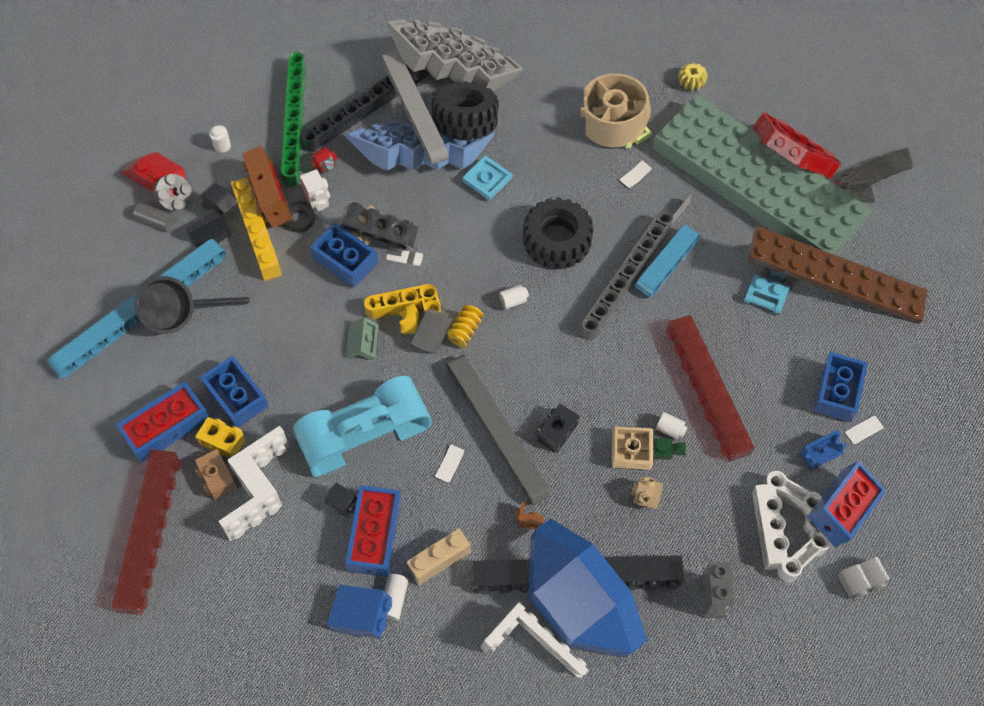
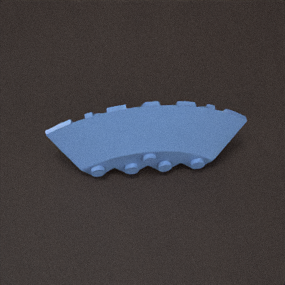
(399, 144)

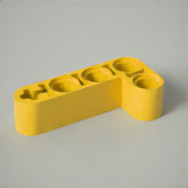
(400, 298)

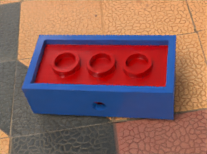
(163, 421)
(846, 504)
(373, 531)

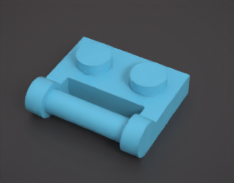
(769, 290)

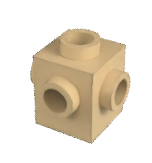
(647, 492)

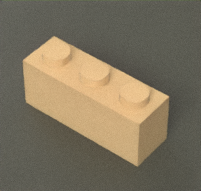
(438, 556)

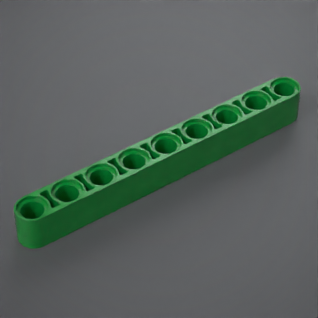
(293, 119)

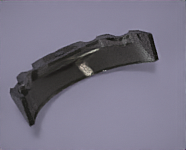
(858, 179)

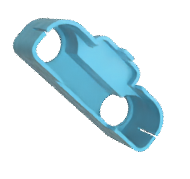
(327, 434)

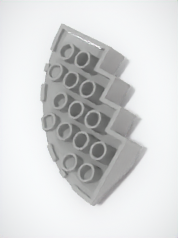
(451, 54)

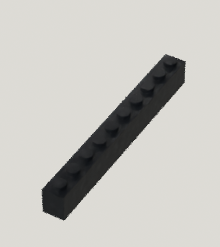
(634, 571)

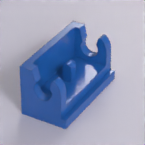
(823, 450)

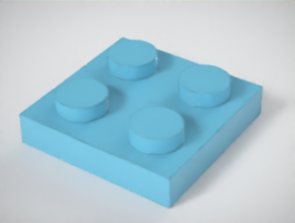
(487, 177)

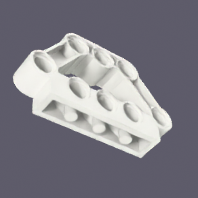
(798, 498)

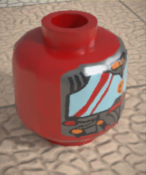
(324, 160)

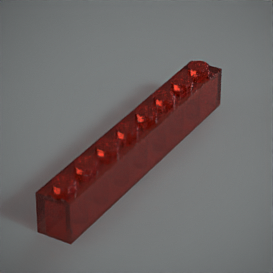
(709, 388)
(146, 533)

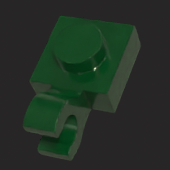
(664, 448)

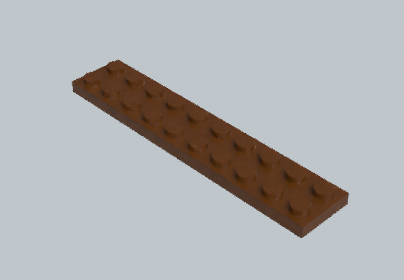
(837, 275)

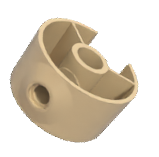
(618, 99)

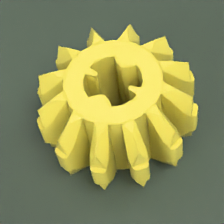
(692, 76)

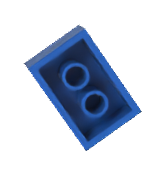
(344, 255)
(840, 387)
(234, 391)

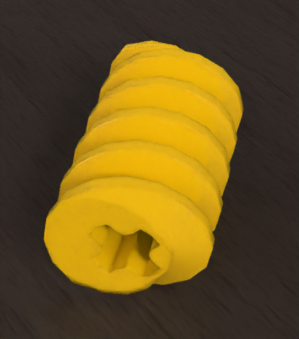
(464, 325)

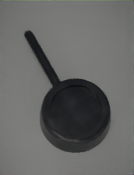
(168, 305)

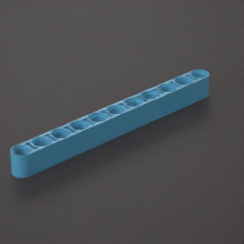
(124, 317)

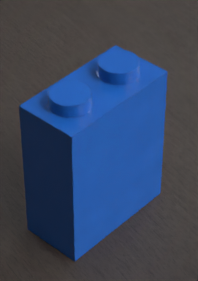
(360, 611)

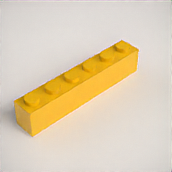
(256, 229)

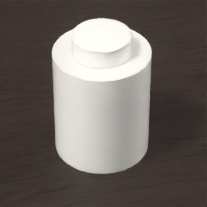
(220, 139)
(513, 296)
(671, 426)

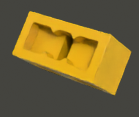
(219, 440)

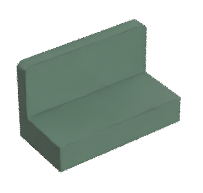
(362, 339)

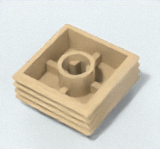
(642, 442)

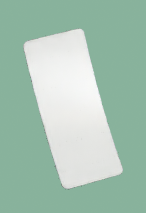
(635, 174)
(449, 463)

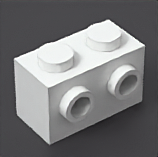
(315, 190)

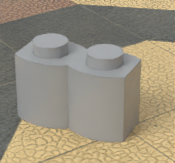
(864, 577)

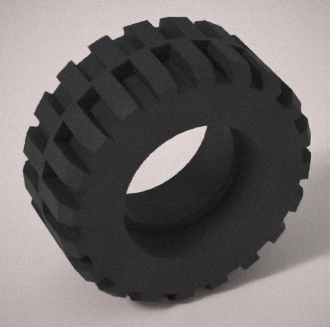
(465, 110)
(557, 213)

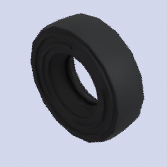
(307, 223)

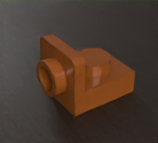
(528, 521)

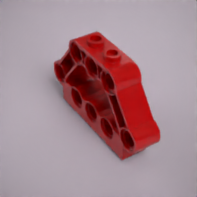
(796, 146)

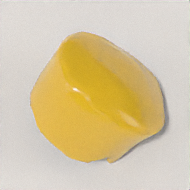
(410, 319)

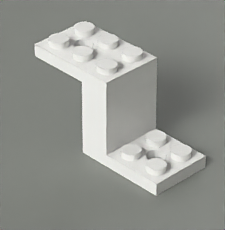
(263, 495)

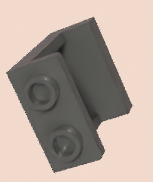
(716, 589)

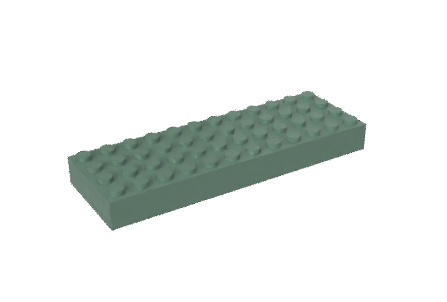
(759, 179)

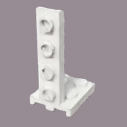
(542, 635)

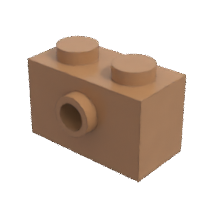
(215, 474)

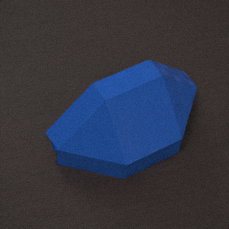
(581, 593)

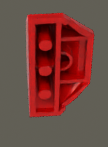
(150, 168)

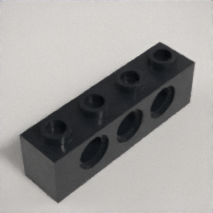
(351, 222)

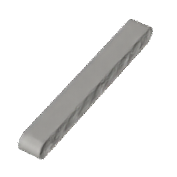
(415, 107)

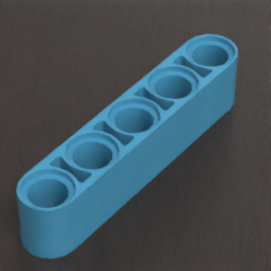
(667, 261)

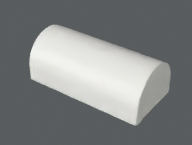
(396, 587)

